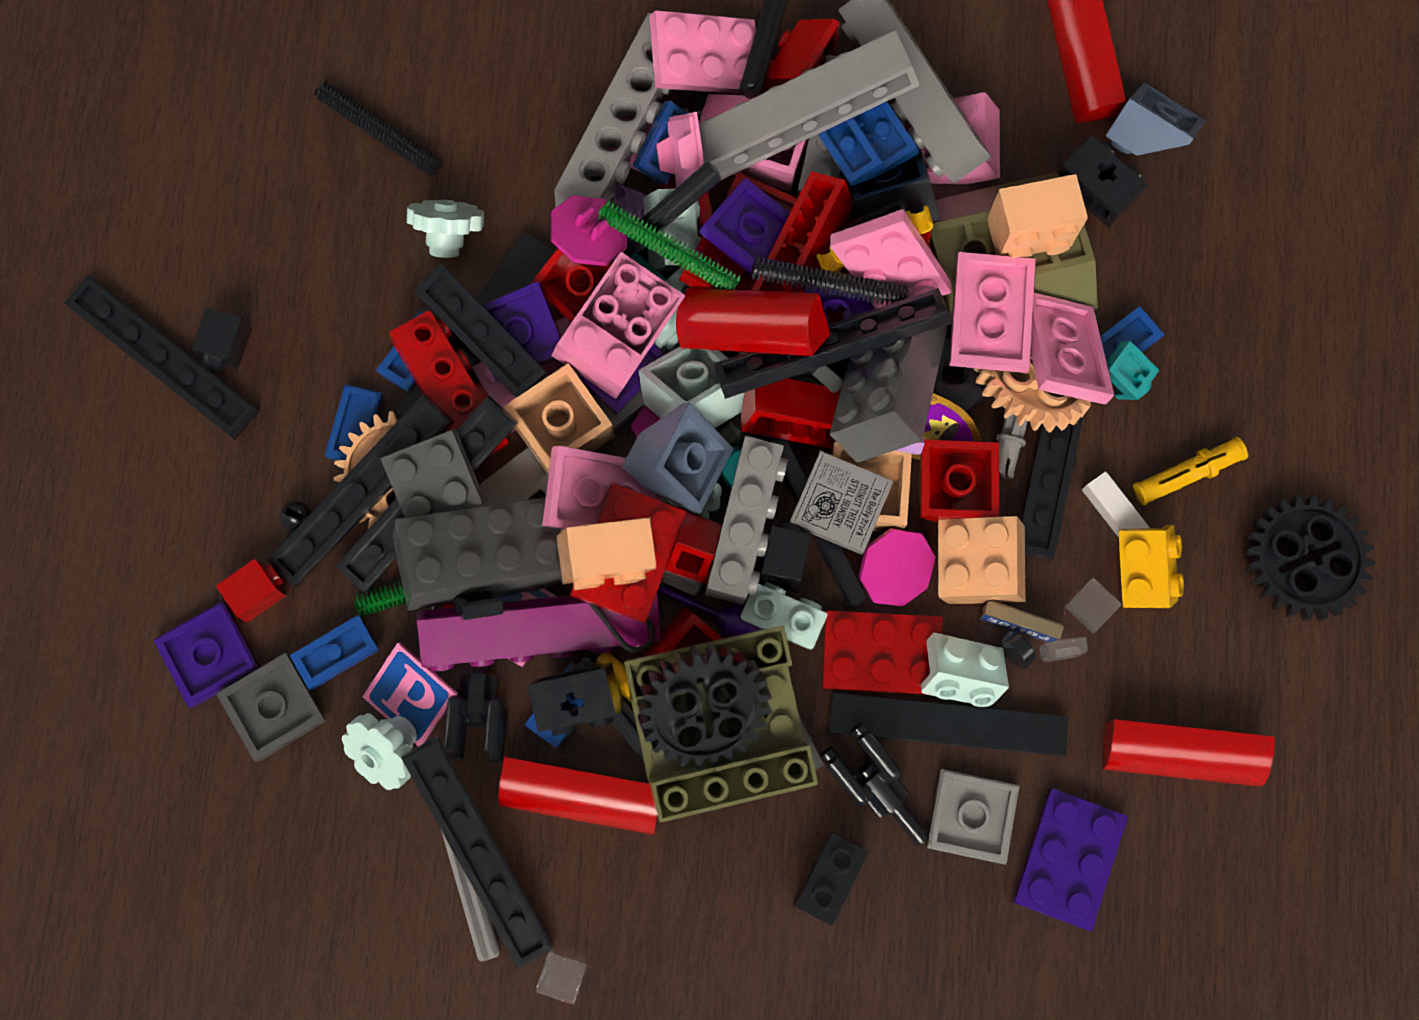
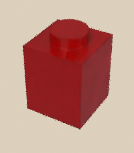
(694, 548)
(252, 589)

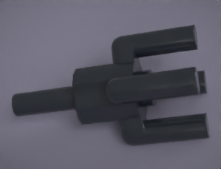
(476, 707)
(875, 782)

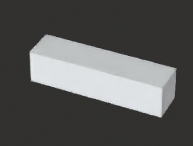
(1113, 504)

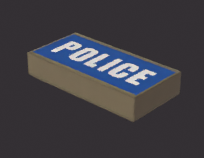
(1021, 622)

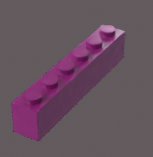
(524, 630)

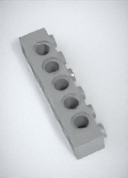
(608, 130)

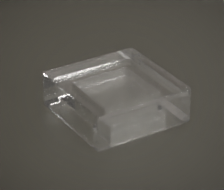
(1093, 605)
(1063, 649)
(561, 978)

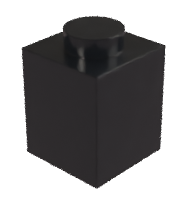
(221, 340)

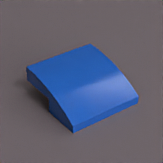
(869, 144)

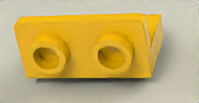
(1150, 567)

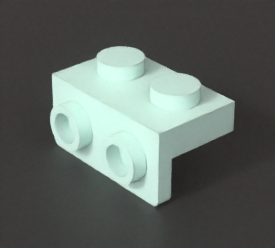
(773, 608)
(965, 670)

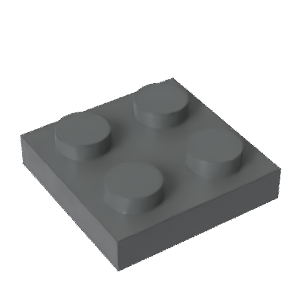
(433, 476)
(271, 707)

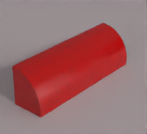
(1087, 59)
(816, 215)
(751, 321)
(791, 412)
(1187, 752)
(577, 796)

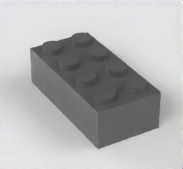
(888, 396)
(476, 552)

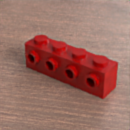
(439, 369)

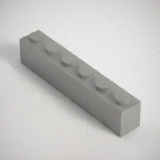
(807, 105)
(929, 107)

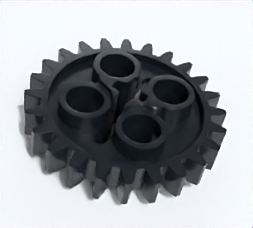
(1324, 589)
(741, 698)

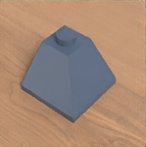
(1153, 123)
(679, 458)

